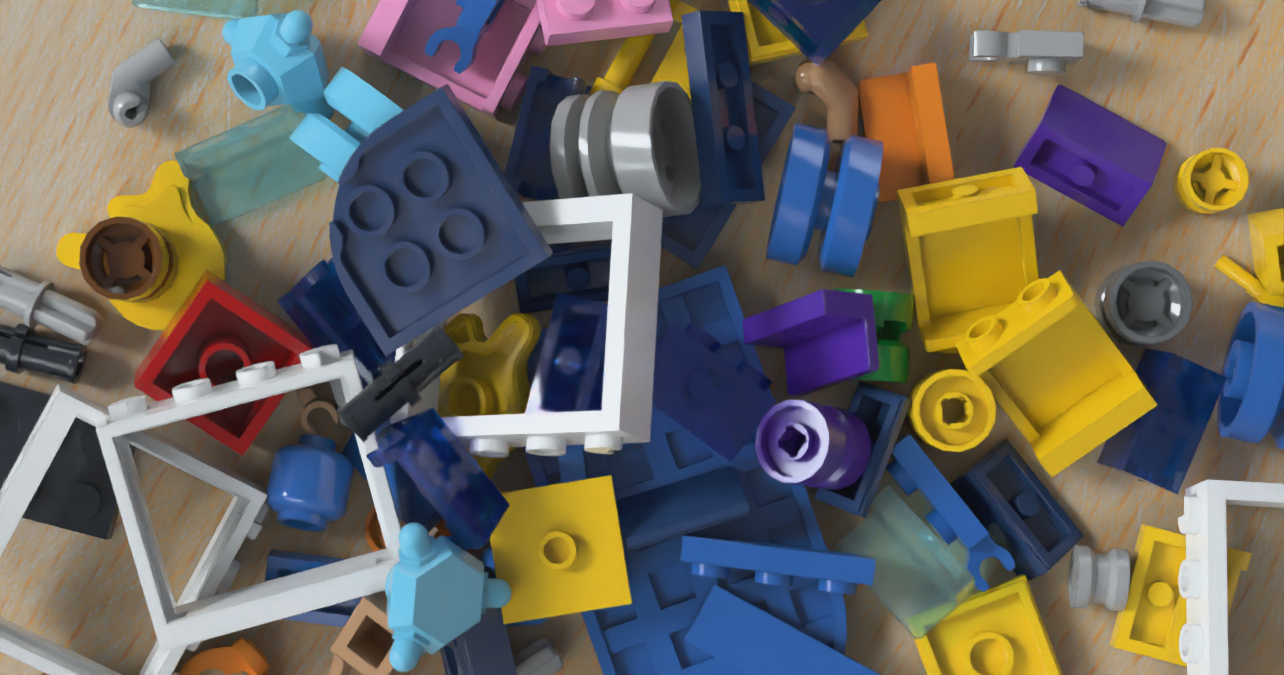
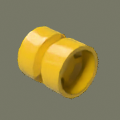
(951, 410)

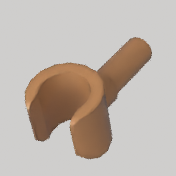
(311, 400)

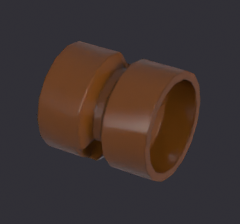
(128, 260)

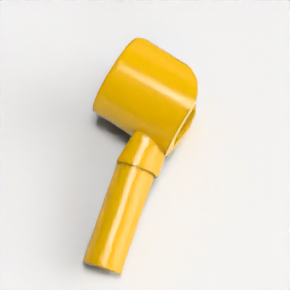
(1248, 282)

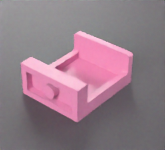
(402, 28)

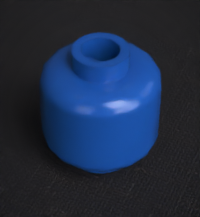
(309, 484)

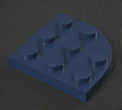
(427, 222)

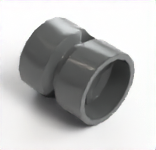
(1143, 303)

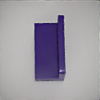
(1092, 155)
(824, 338)

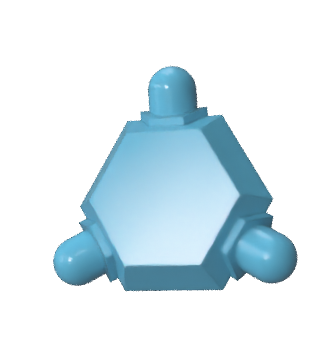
(278, 62)
(435, 595)

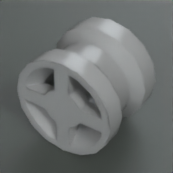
(1099, 578)

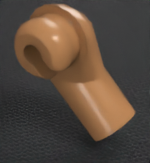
(836, 91)

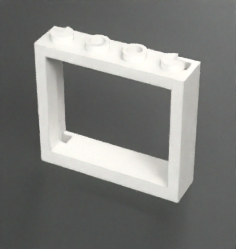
(630, 337)
(1204, 572)
(212, 574)
(271, 599)

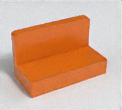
(911, 122)

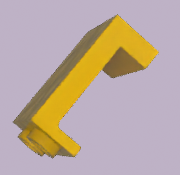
(967, 250)
(1055, 372)

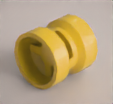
(1223, 180)

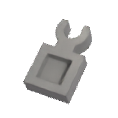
(1042, 50)

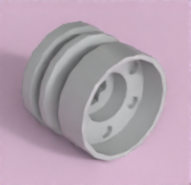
(628, 145)

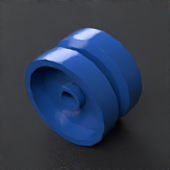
(834, 202)
(1254, 370)

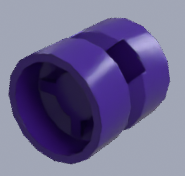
(812, 445)

